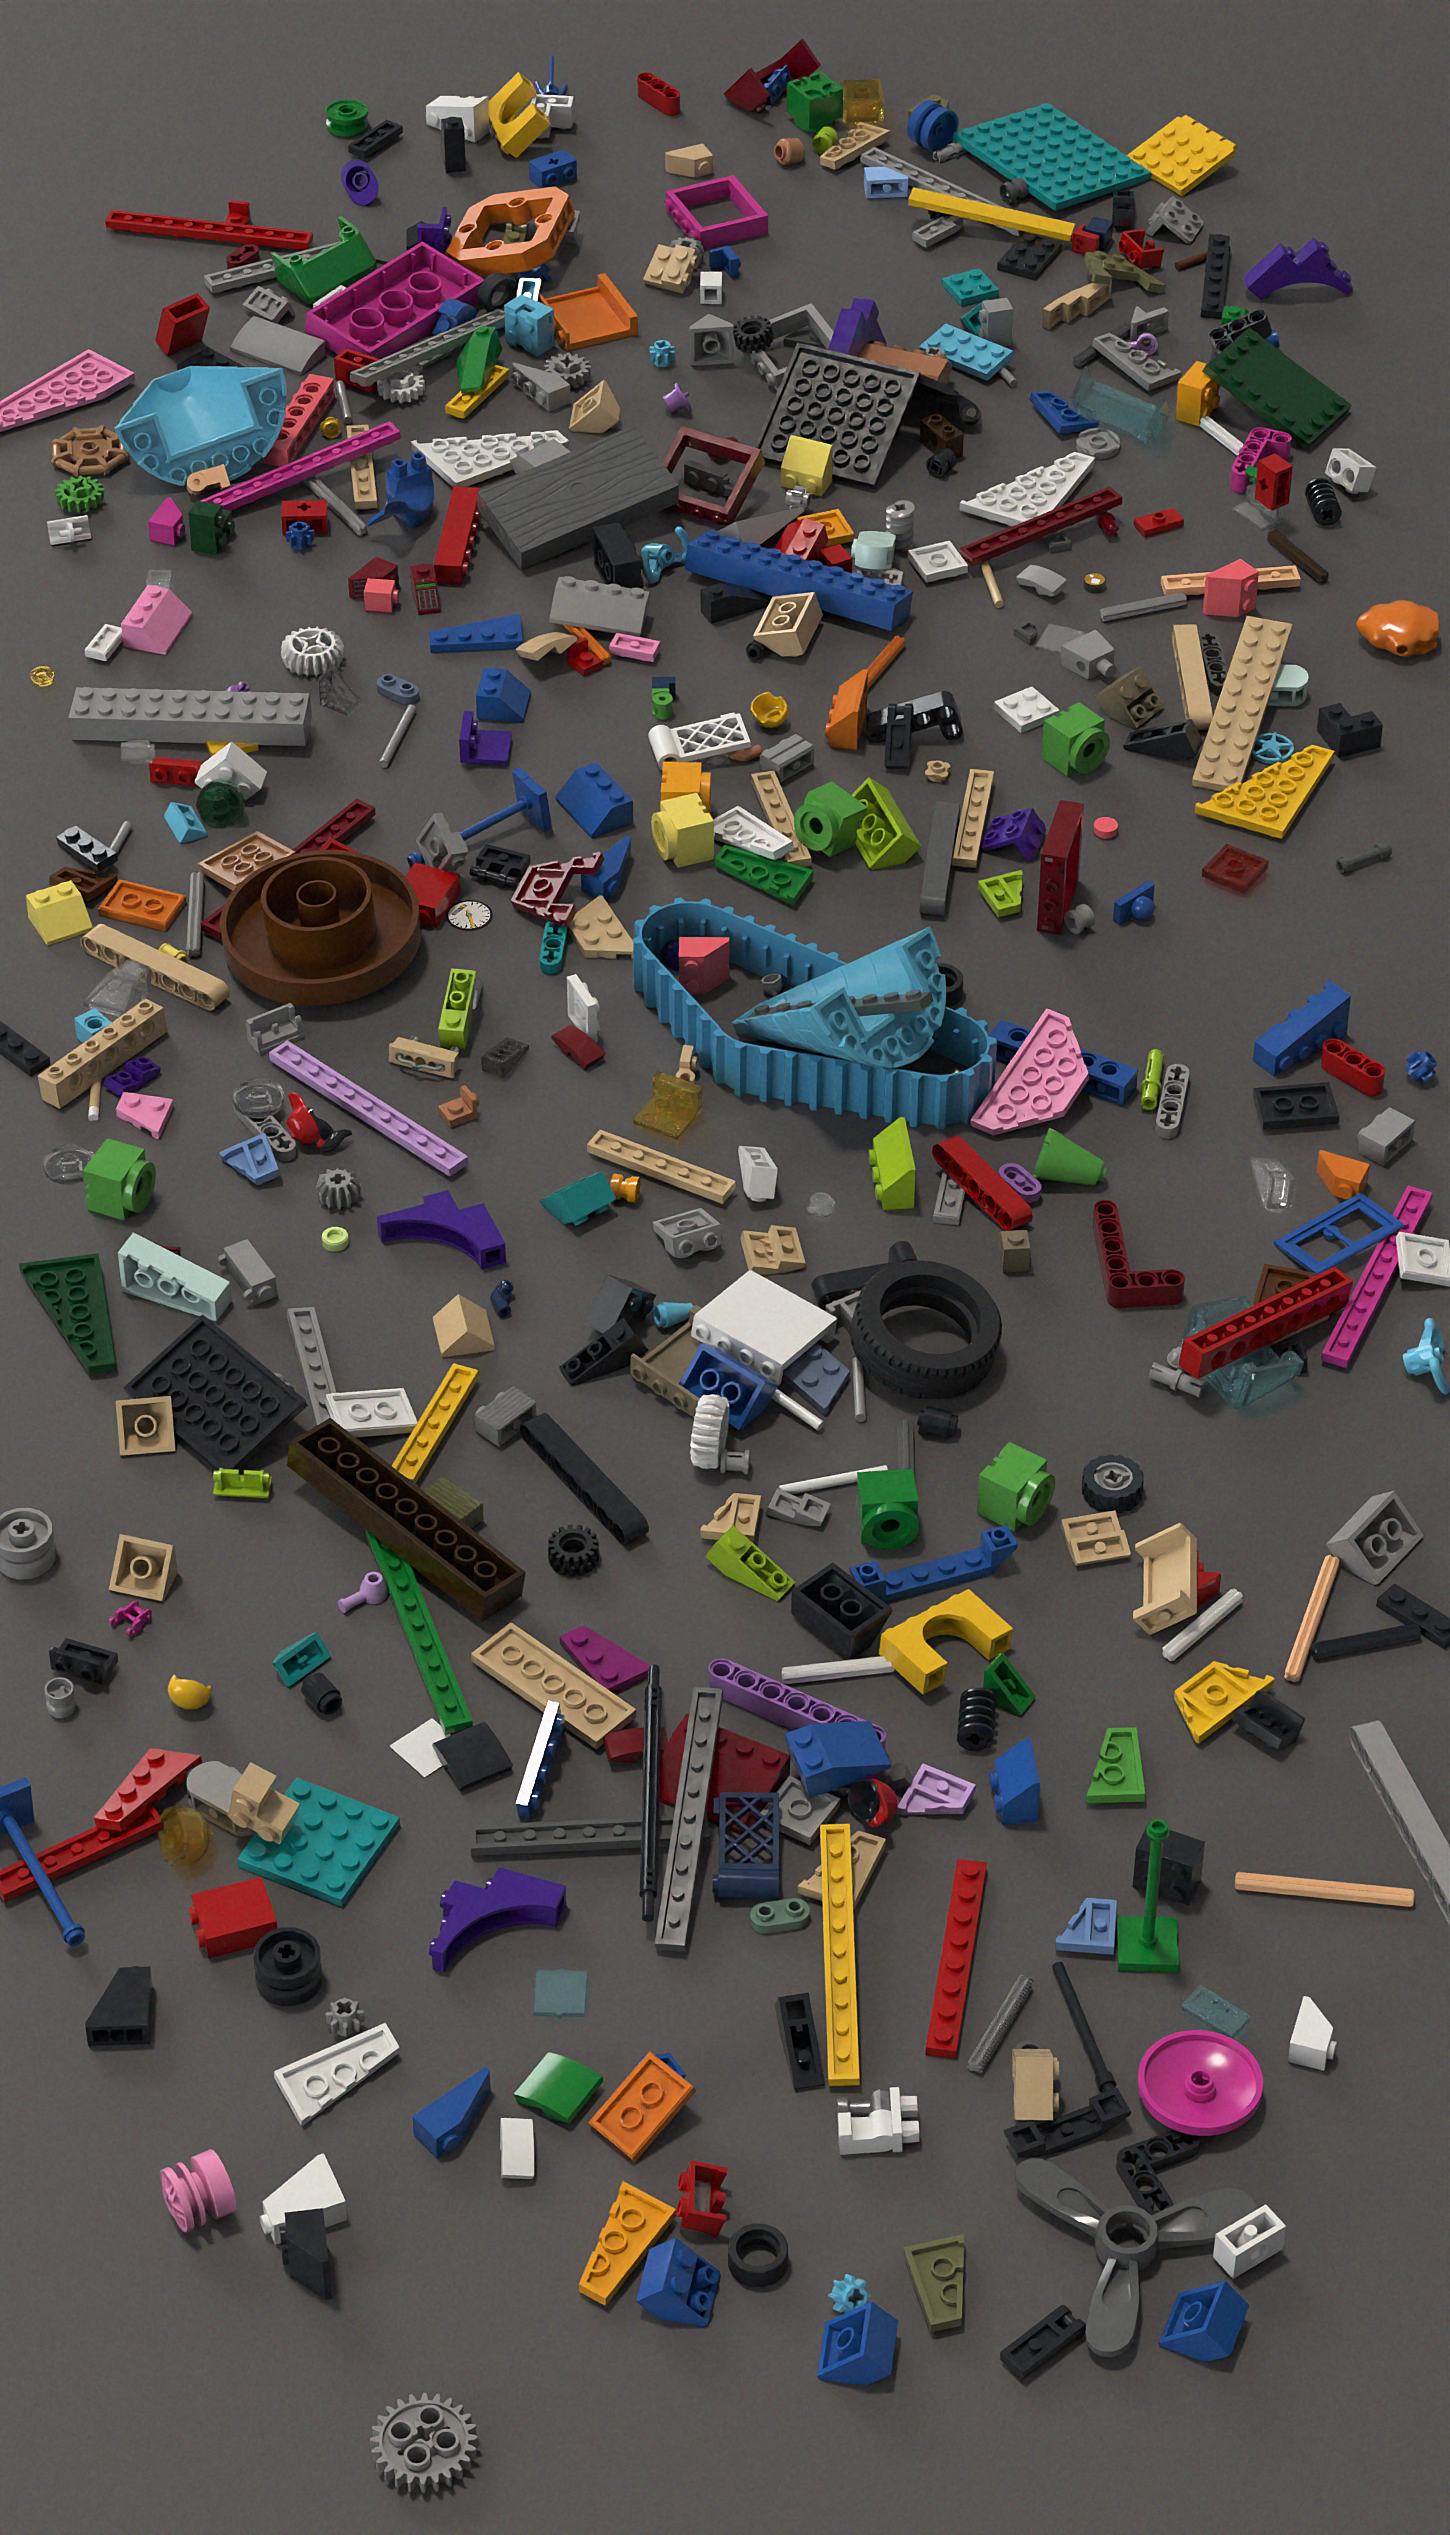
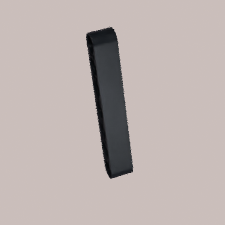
(584, 1478)

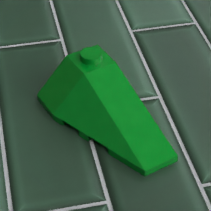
(478, 358)

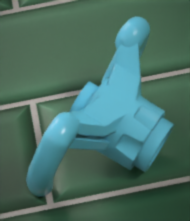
(659, 556)
(1428, 1356)

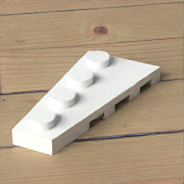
(749, 833)
(330, 2073)

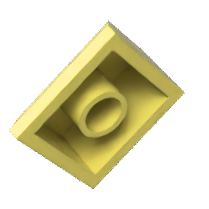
(807, 465)
(58, 913)

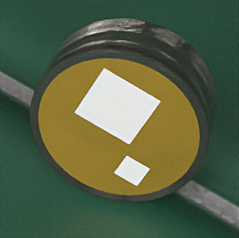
(1094, 582)

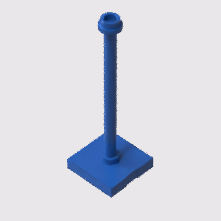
(530, 799)
(15, 1812)

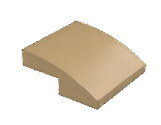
(542, 644)
(773, 1251)
(1095, 1538)

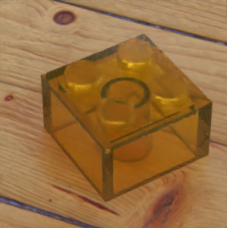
(862, 100)

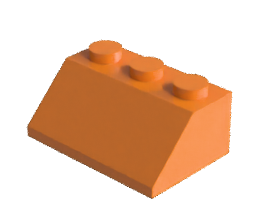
(848, 712)

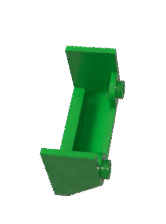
(326, 271)

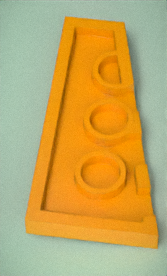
(630, 2232)

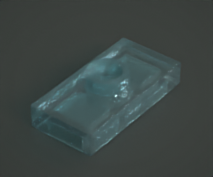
(1215, 2012)

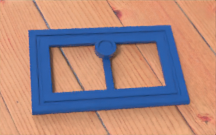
(1360, 1202)

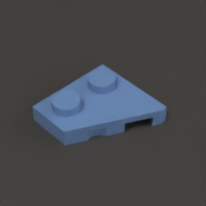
(253, 1159)

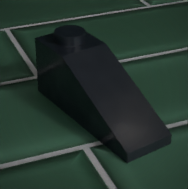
(728, 601)
(1166, 741)
(799, 2040)

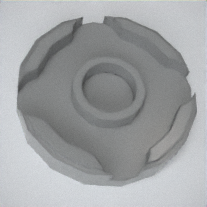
(1098, 443)

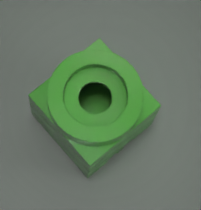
(1075, 740)
(829, 819)
(119, 1180)
(1015, 1488)

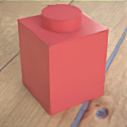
(380, 595)

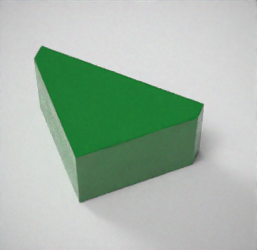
(1007, 1685)

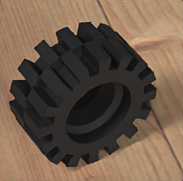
(753, 334)
(573, 1561)

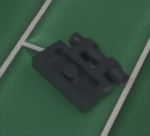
(501, 860)

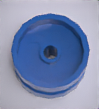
(932, 125)

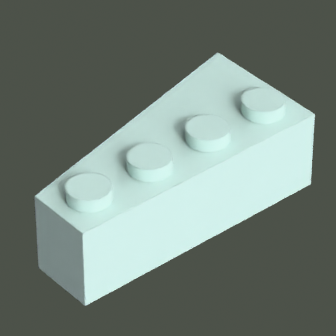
(170, 1279)

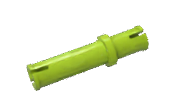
(1151, 1085)

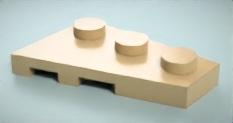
(865, 1854)

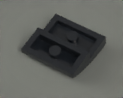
(472, 1755)

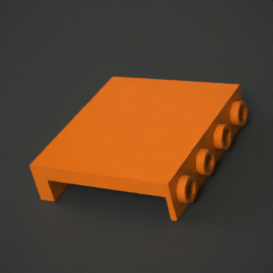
(592, 315)

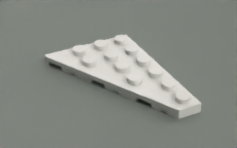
(473, 461)
(1031, 493)

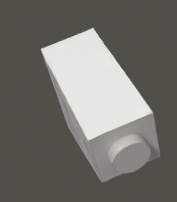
(306, 2190)

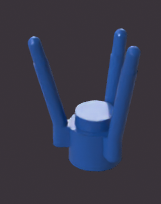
(551, 89)

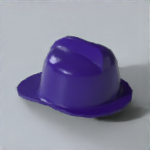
(359, 182)

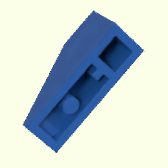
(611, 872)
(447, 2119)

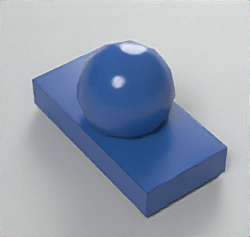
(1135, 903)

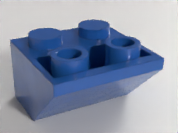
(678, 2284)

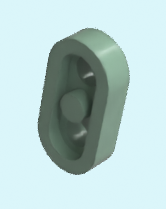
(783, 1916)

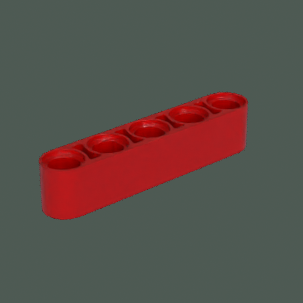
(982, 1183)

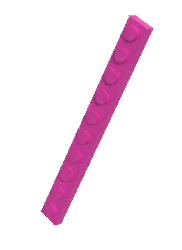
(306, 467)
(1374, 1281)

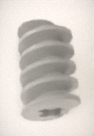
(900, 523)

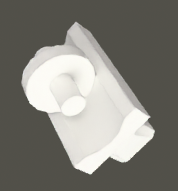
(69, 530)

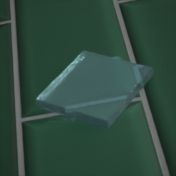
(560, 1993)

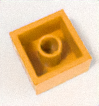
(1196, 395)

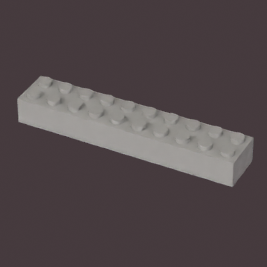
(190, 716)

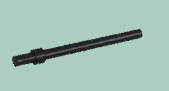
(1104, 2078)

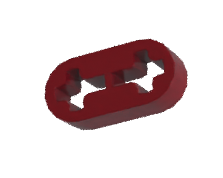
(243, 256)

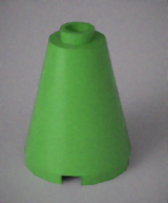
(1067, 1162)

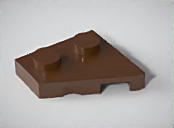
(84, 880)

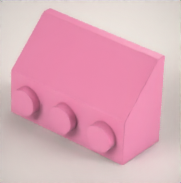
(155, 621)

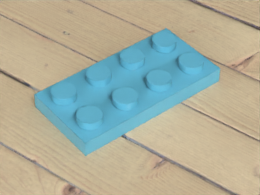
(969, 351)

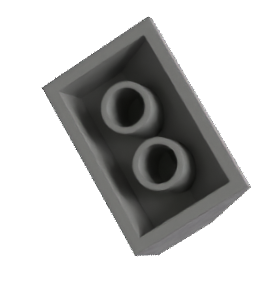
(1375, 1538)

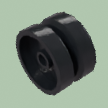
(288, 1966)

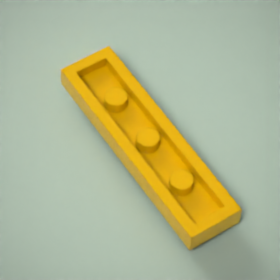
(466, 402)

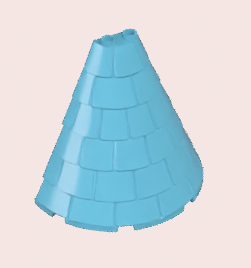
(205, 421)
(833, 1023)

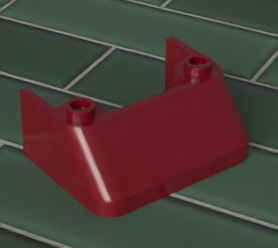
(749, 89)

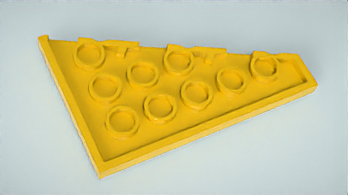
(1270, 797)

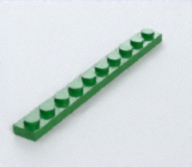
(422, 1638)

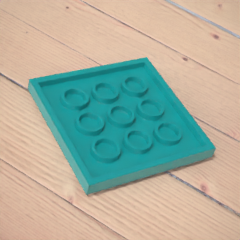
(326, 1845)

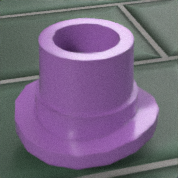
(677, 400)

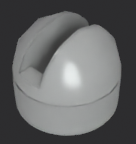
(772, 983)

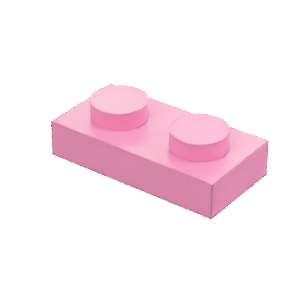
(634, 647)

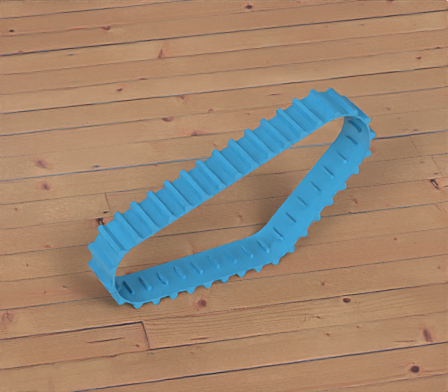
(793, 1074)

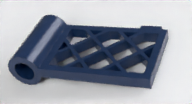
(748, 1877)

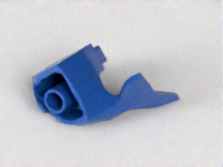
(408, 492)

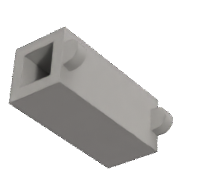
(249, 1272)

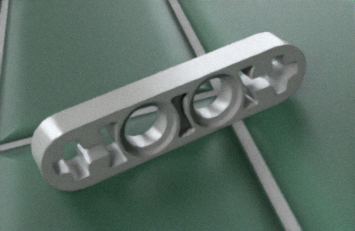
(1170, 1100)
(270, 1125)

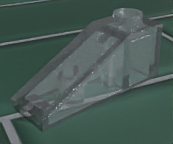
(1273, 1184)

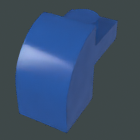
(453, 314)

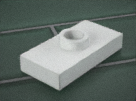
(104, 643)

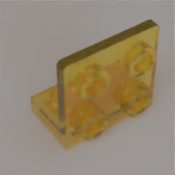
(671, 1107)

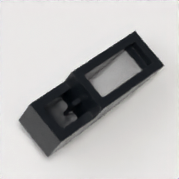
(1123, 208)

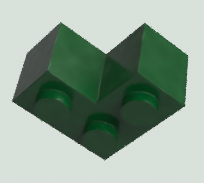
(209, 527)

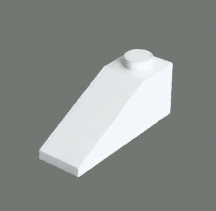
(757, 1173)

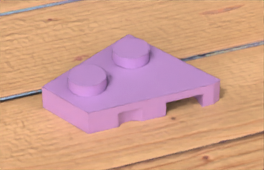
(936, 1793)

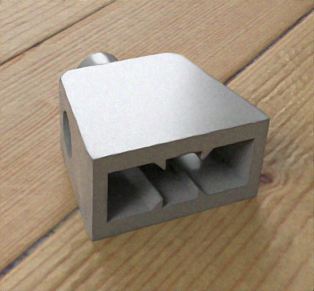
(1089, 656)

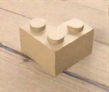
(261, 1807)
(1033, 2084)

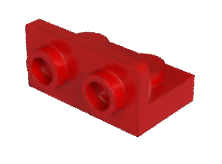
(174, 771)

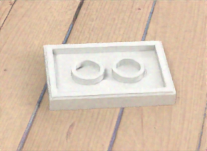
(372, 1412)

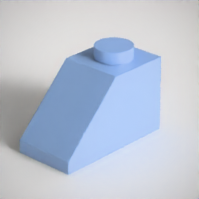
(884, 183)

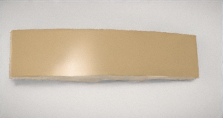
(1079, 301)

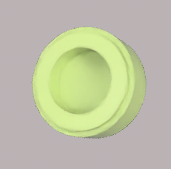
(335, 1239)

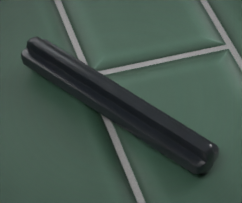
(1366, 1641)

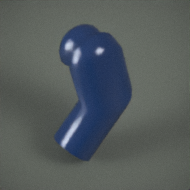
(500, 1297)

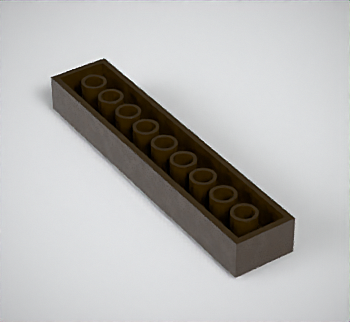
(406, 1519)

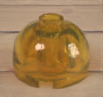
(184, 1835)

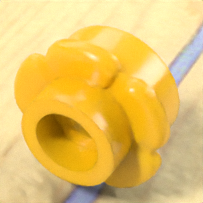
(331, 432)

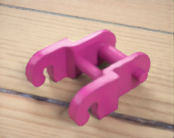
(125, 1613)

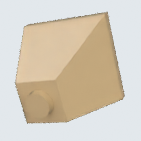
(595, 411)
(145, 1425)

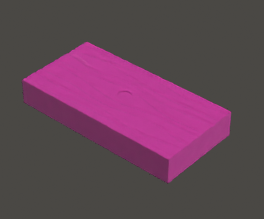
(381, 316)

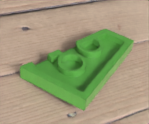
(1118, 1770)

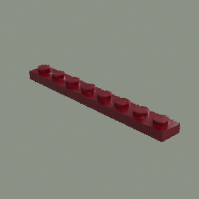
(1040, 526)

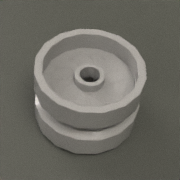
(26, 1543)

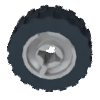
(1112, 1483)

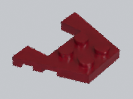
(545, 885)

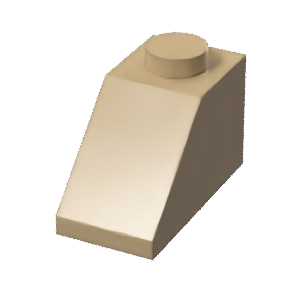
(690, 161)

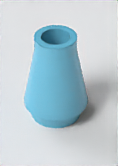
(669, 1314)

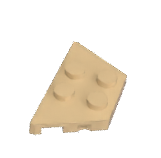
(599, 931)

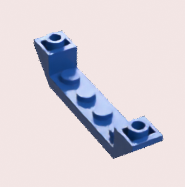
(994, 1549)

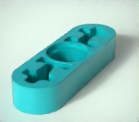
(556, 953)

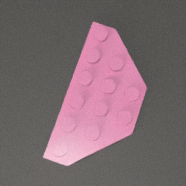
(1038, 1080)

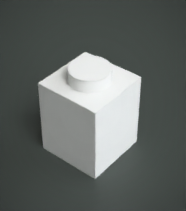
(711, 288)

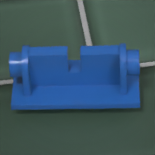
(777, 83)

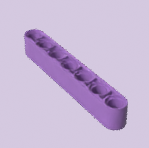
(774, 1699)

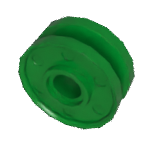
(347, 118)

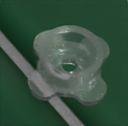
(820, 1204)

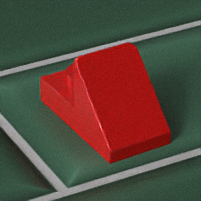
(1207, 1583)

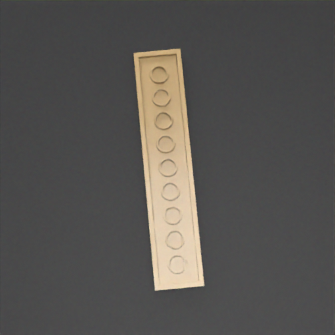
(1242, 704)

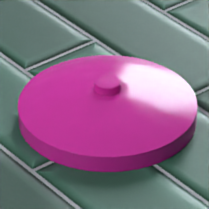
(1200, 2082)

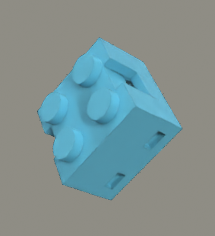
(529, 325)

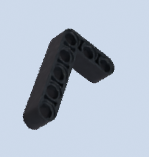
(1227, 333)

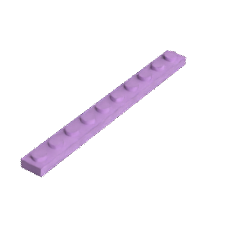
(368, 1108)

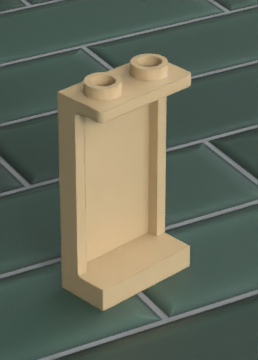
(1168, 1578)

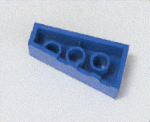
(1304, 1030)

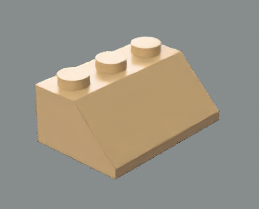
(789, 623)

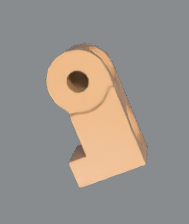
(208, 479)

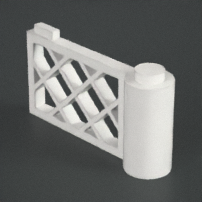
(671, 748)

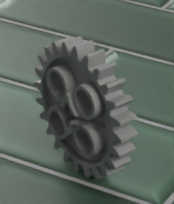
(424, 2442)

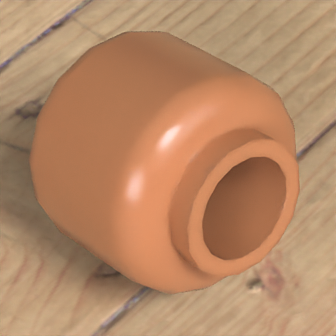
(789, 151)

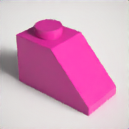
(166, 523)

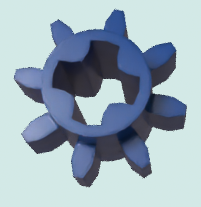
(300, 535)
(1421, 1065)

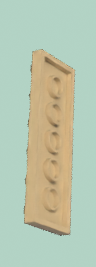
(544, 1676)

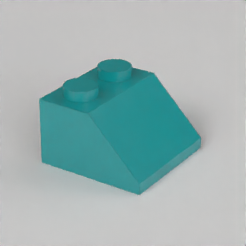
(580, 1199)

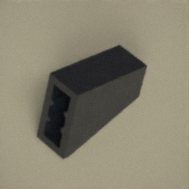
(453, 144)
(123, 2010)

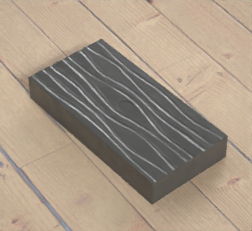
(566, 497)

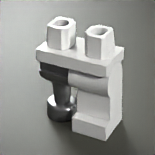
(882, 2127)

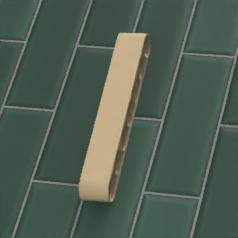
(1192, 675)
(165, 970)

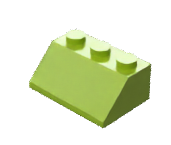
(893, 1167)

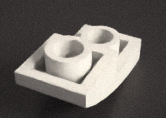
(517, 2148)

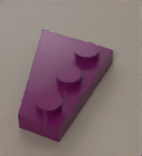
(603, 1659)

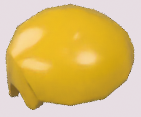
(769, 710)
(188, 1693)

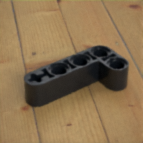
(928, 712)
(844, 1283)

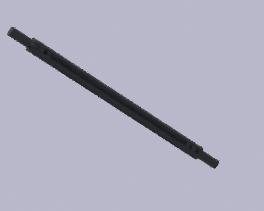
(650, 1793)

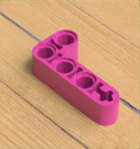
(1258, 445)

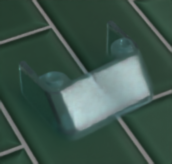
(1118, 408)

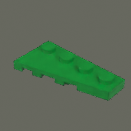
(772, 876)

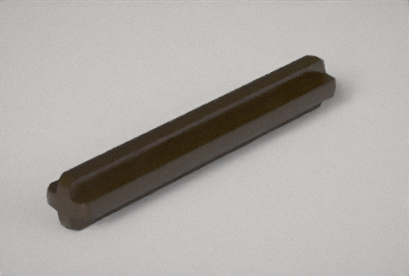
(1298, 556)

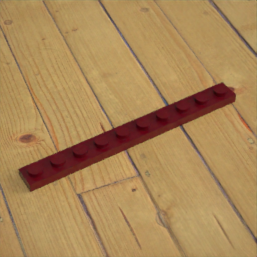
(337, 828)

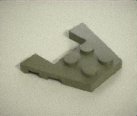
(1105, 267)

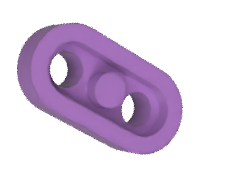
(1021, 1181)

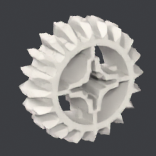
(312, 651)
(709, 1431)

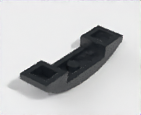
(1070, 2129)

